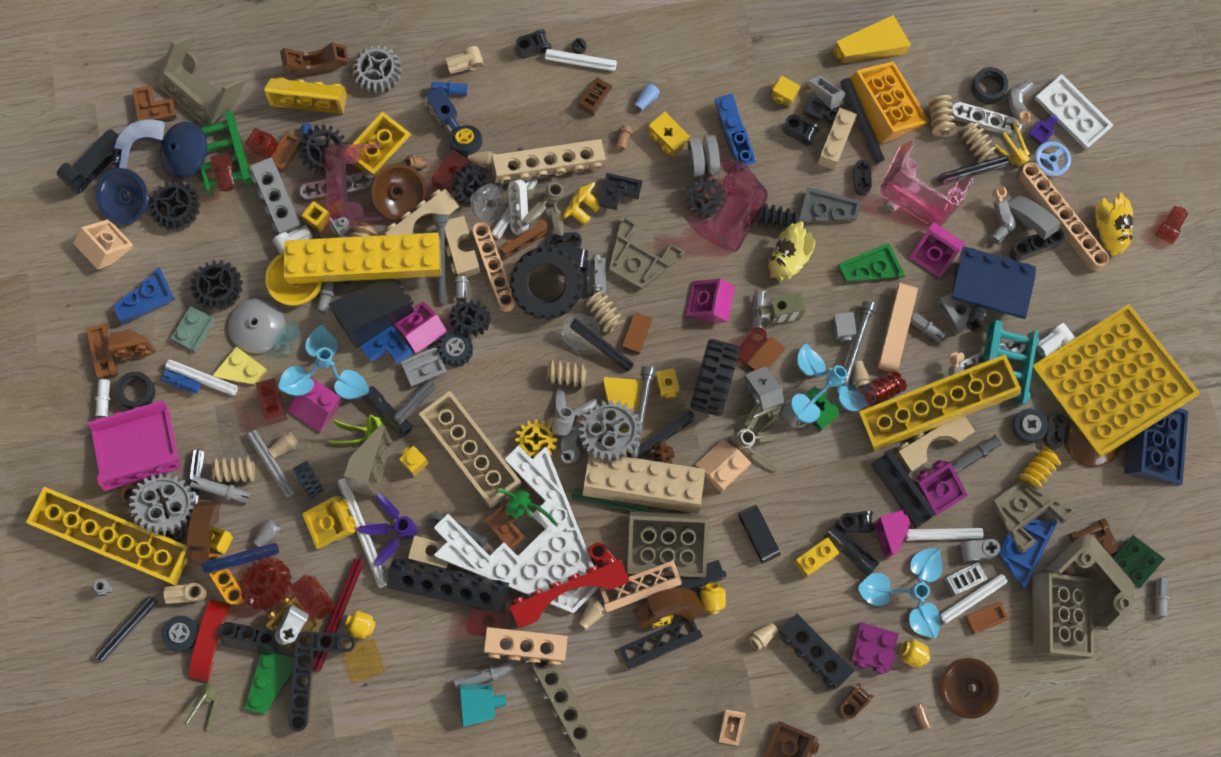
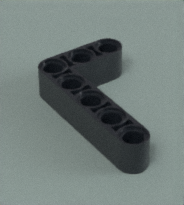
(307, 671)

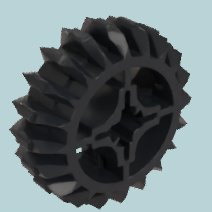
(315, 147)
(176, 192)
(220, 278)

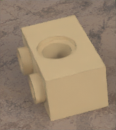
(419, 548)

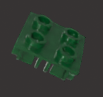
(1137, 560)

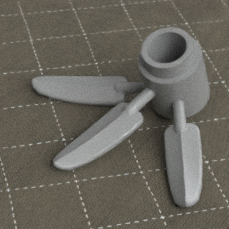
(565, 416)

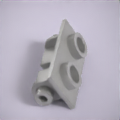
(340, 228)
(596, 275)

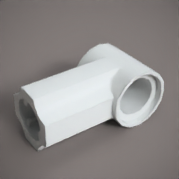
(299, 234)
(1057, 338)

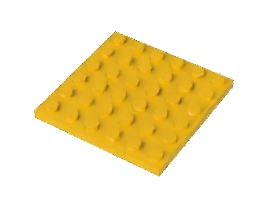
(1115, 380)

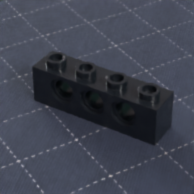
(826, 653)

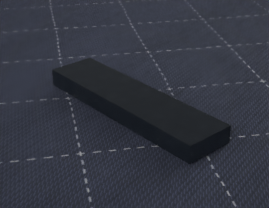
(665, 434)

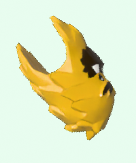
(1115, 224)

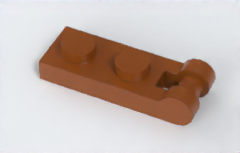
(524, 239)
(98, 341)

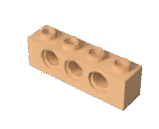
(495, 636)

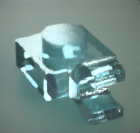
(291, 333)

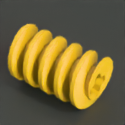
(1040, 467)

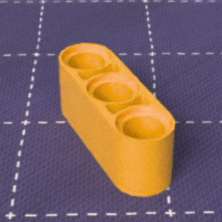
(228, 588)

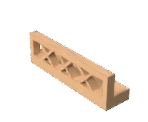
(645, 592)

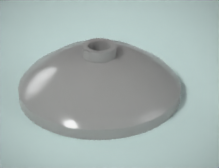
(259, 337)

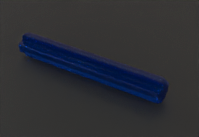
(240, 558)

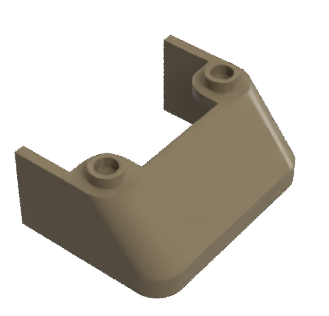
(190, 90)
(1089, 553)

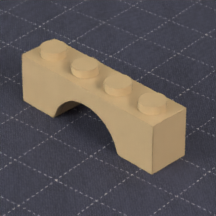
(439, 204)
(915, 454)

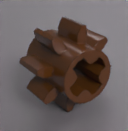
(662, 453)

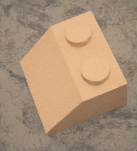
(102, 243)
(723, 465)

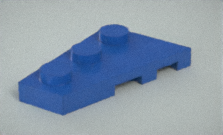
(147, 297)

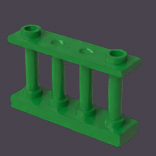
(237, 157)

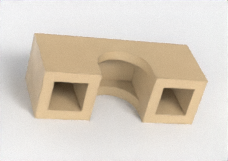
(837, 139)
(463, 262)

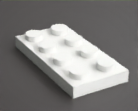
(1074, 112)

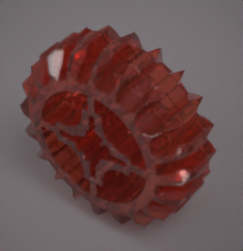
(265, 583)

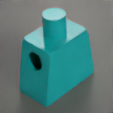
(479, 703)

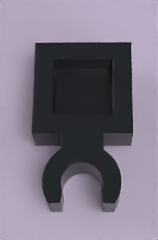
(817, 109)

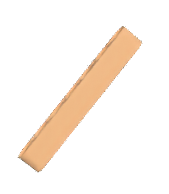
(1072, 220)

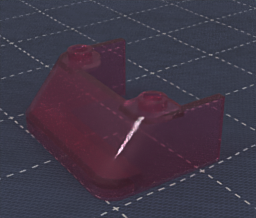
(335, 159)
(915, 196)
(740, 209)

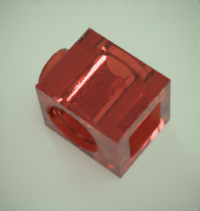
(262, 143)

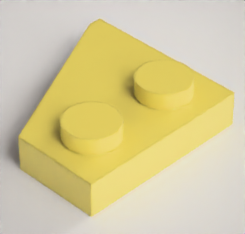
(240, 368)

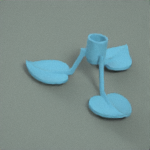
(322, 346)
(811, 363)
(925, 618)

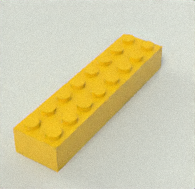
(362, 258)
(940, 402)
(109, 536)

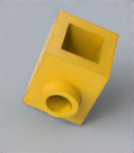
(784, 91)
(316, 216)
(667, 383)
(413, 460)

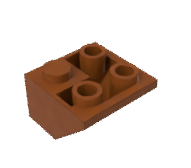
(129, 344)

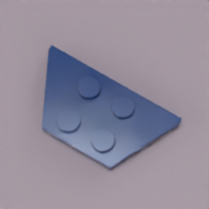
(1024, 564)

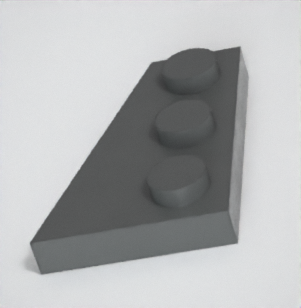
(827, 207)

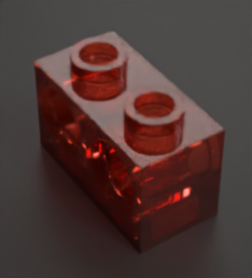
(313, 597)

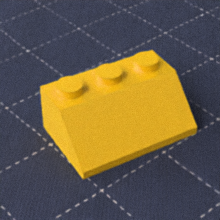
(383, 131)

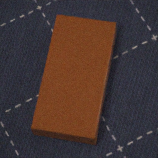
(286, 150)
(637, 332)
(766, 354)
(986, 618)

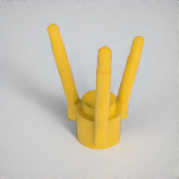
(1019, 156)

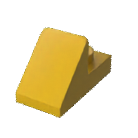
(220, 540)

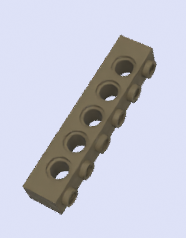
(590, 739)

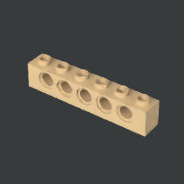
(592, 149)

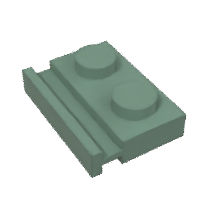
(193, 329)

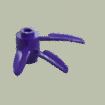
(399, 526)

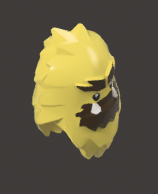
(791, 252)

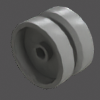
(703, 156)

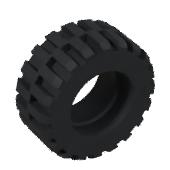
(520, 282)
(715, 377)

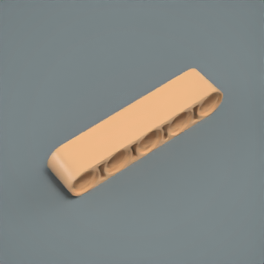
(493, 258)
(897, 327)

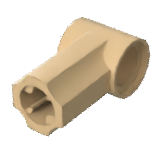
(469, 59)
(183, 593)

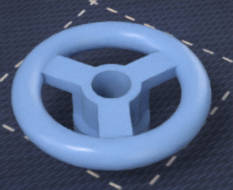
(1048, 165)

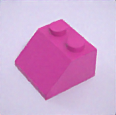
(937, 250)
(710, 300)
(421, 327)
(316, 406)
(891, 532)

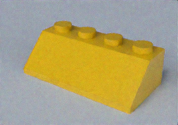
(306, 95)

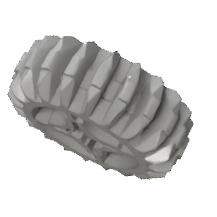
(386, 60)

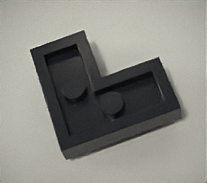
(617, 186)

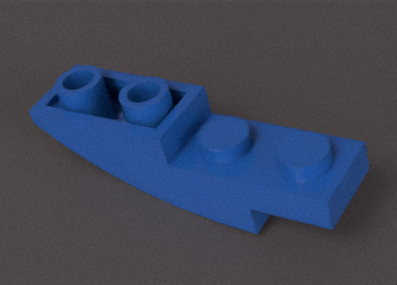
(733, 129)

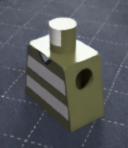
(784, 308)

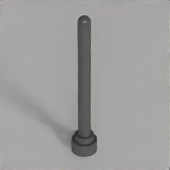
(440, 221)
(867, 310)
(647, 374)

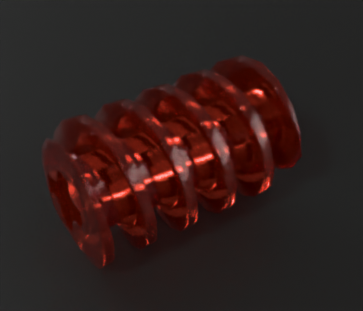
(884, 388)

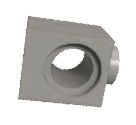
(844, 327)

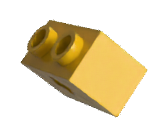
(667, 126)
(816, 557)

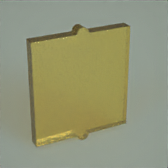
(364, 661)

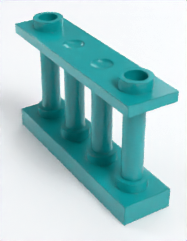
(993, 350)

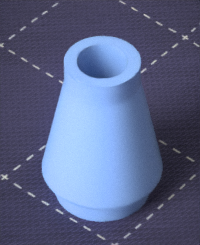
(647, 96)

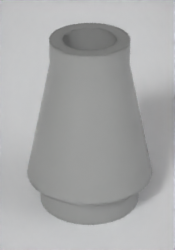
(267, 532)

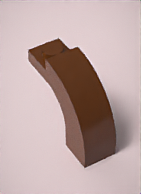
(315, 62)
(200, 529)
(670, 602)

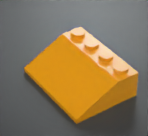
(888, 101)

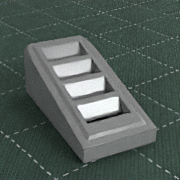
(827, 92)
(952, 585)

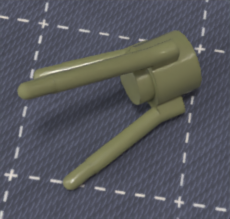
(772, 413)
(206, 694)

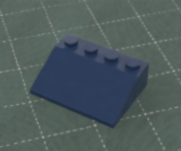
(993, 282)
(1159, 450)

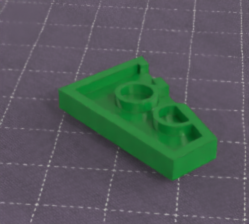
(872, 265)

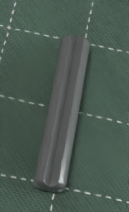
(414, 402)

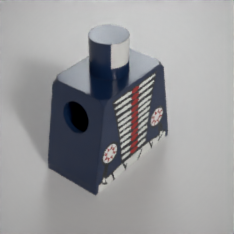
(438, 103)

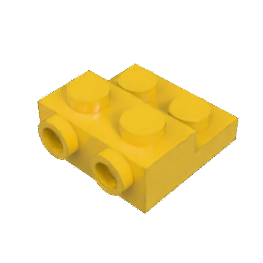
(329, 521)

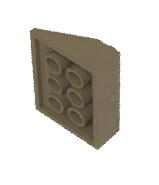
(368, 463)
(668, 537)
(1062, 615)

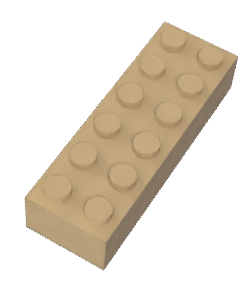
(469, 449)
(645, 483)

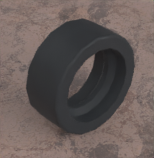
(996, 74)
(126, 379)

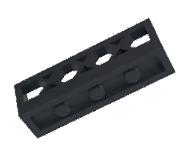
(903, 489)
(713, 574)
(662, 650)

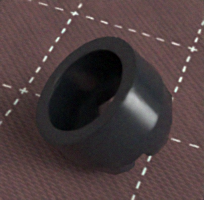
(576, 47)

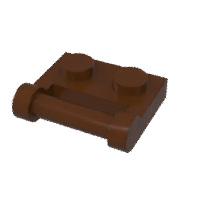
(1107, 541)

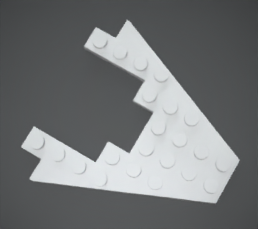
(548, 559)

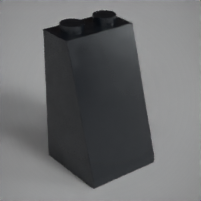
(372, 310)

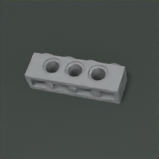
(263, 171)

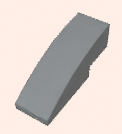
(1034, 216)

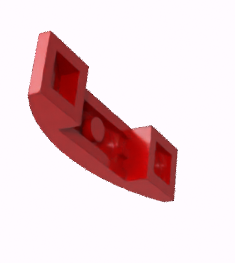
(207, 640)

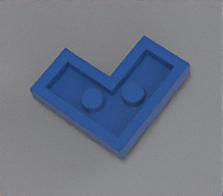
(385, 342)

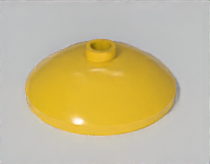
(288, 293)

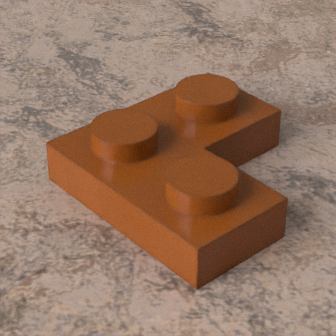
(149, 109)
(503, 527)

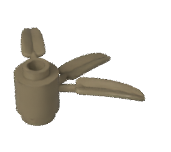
(552, 196)
(745, 439)

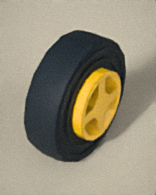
(465, 140)

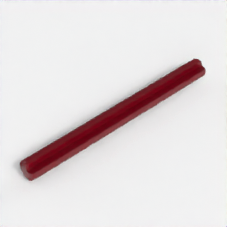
(338, 612)

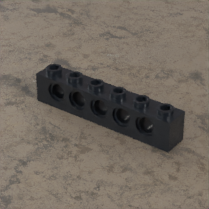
(448, 585)

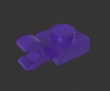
(1042, 130)

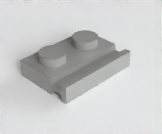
(424, 367)

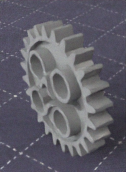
(623, 441)
(144, 509)

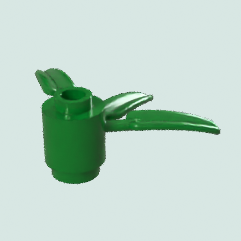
(518, 504)

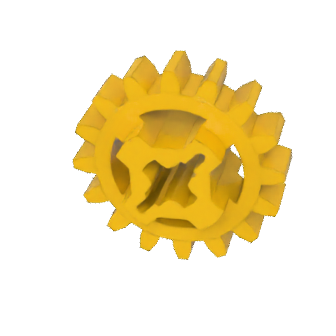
(544, 439)

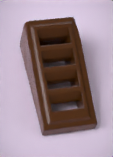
(585, 106)

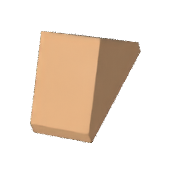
(731, 727)

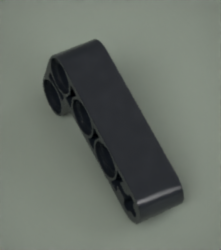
(89, 165)

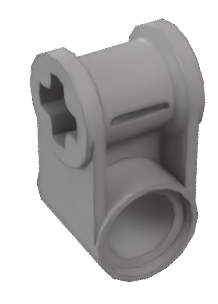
(976, 550)
(292, 622)

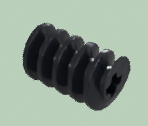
(777, 216)

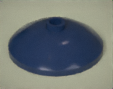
(183, 149)
(113, 197)

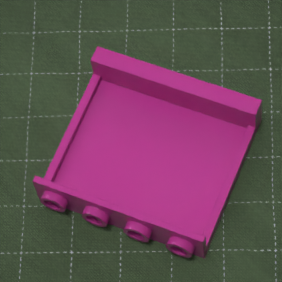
(134, 445)

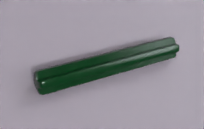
(578, 495)

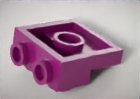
(940, 486)
(874, 648)

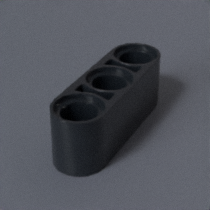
(1031, 250)
(759, 534)
(254, 644)

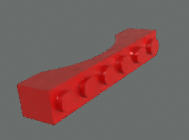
(530, 609)

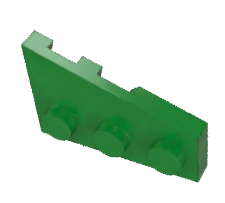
(269, 679)

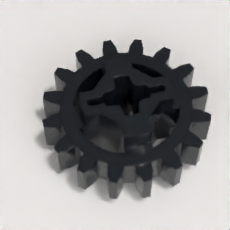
(468, 182)
(706, 188)
(469, 318)

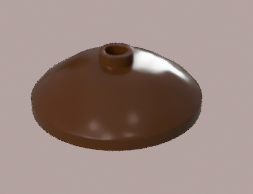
(410, 190)
(1082, 451)
(957, 692)

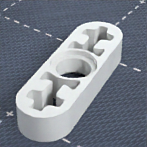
(521, 193)

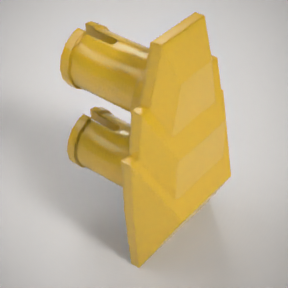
(581, 194)

